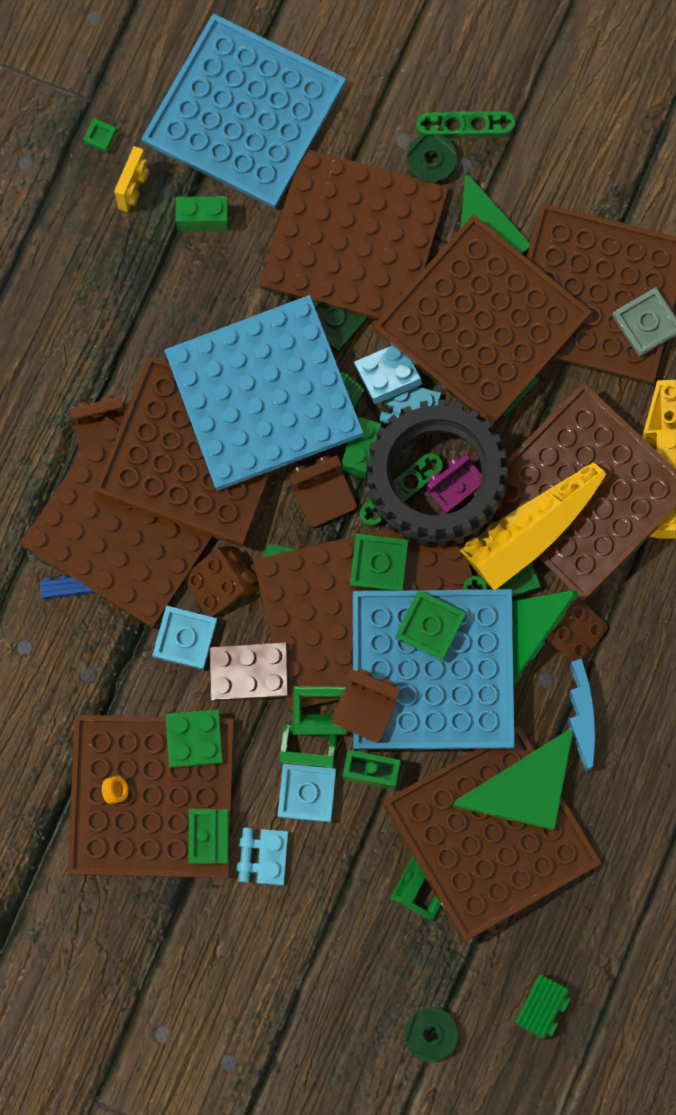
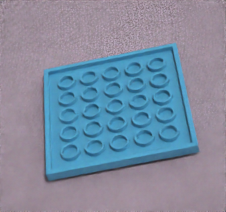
(243, 110)
(263, 393)
(449, 702)

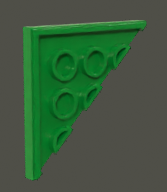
(480, 205)
(532, 624)
(526, 790)

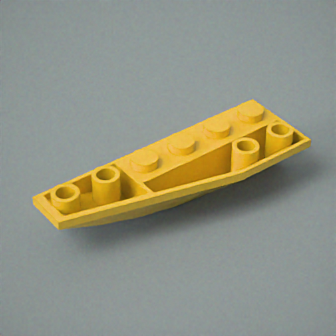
(661, 435)
(530, 529)

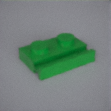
(208, 836)

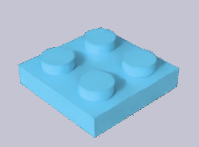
(387, 374)
(185, 638)
(306, 793)

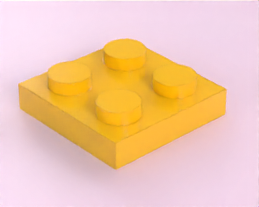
(131, 177)

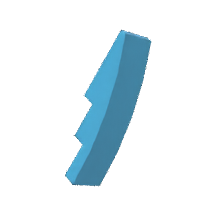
(583, 722)

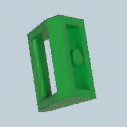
(314, 722)
(303, 758)
(408, 888)

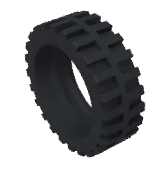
(437, 420)

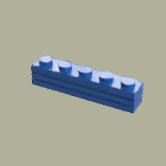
(62, 588)

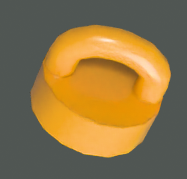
(114, 790)

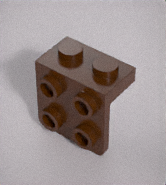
(89, 417)
(322, 491)
(221, 580)
(577, 631)
(366, 705)

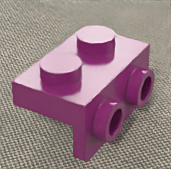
(454, 484)

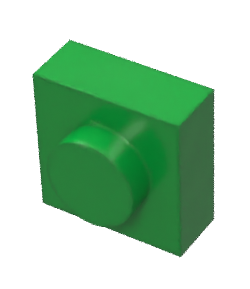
(99, 135)

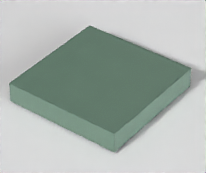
(646, 322)

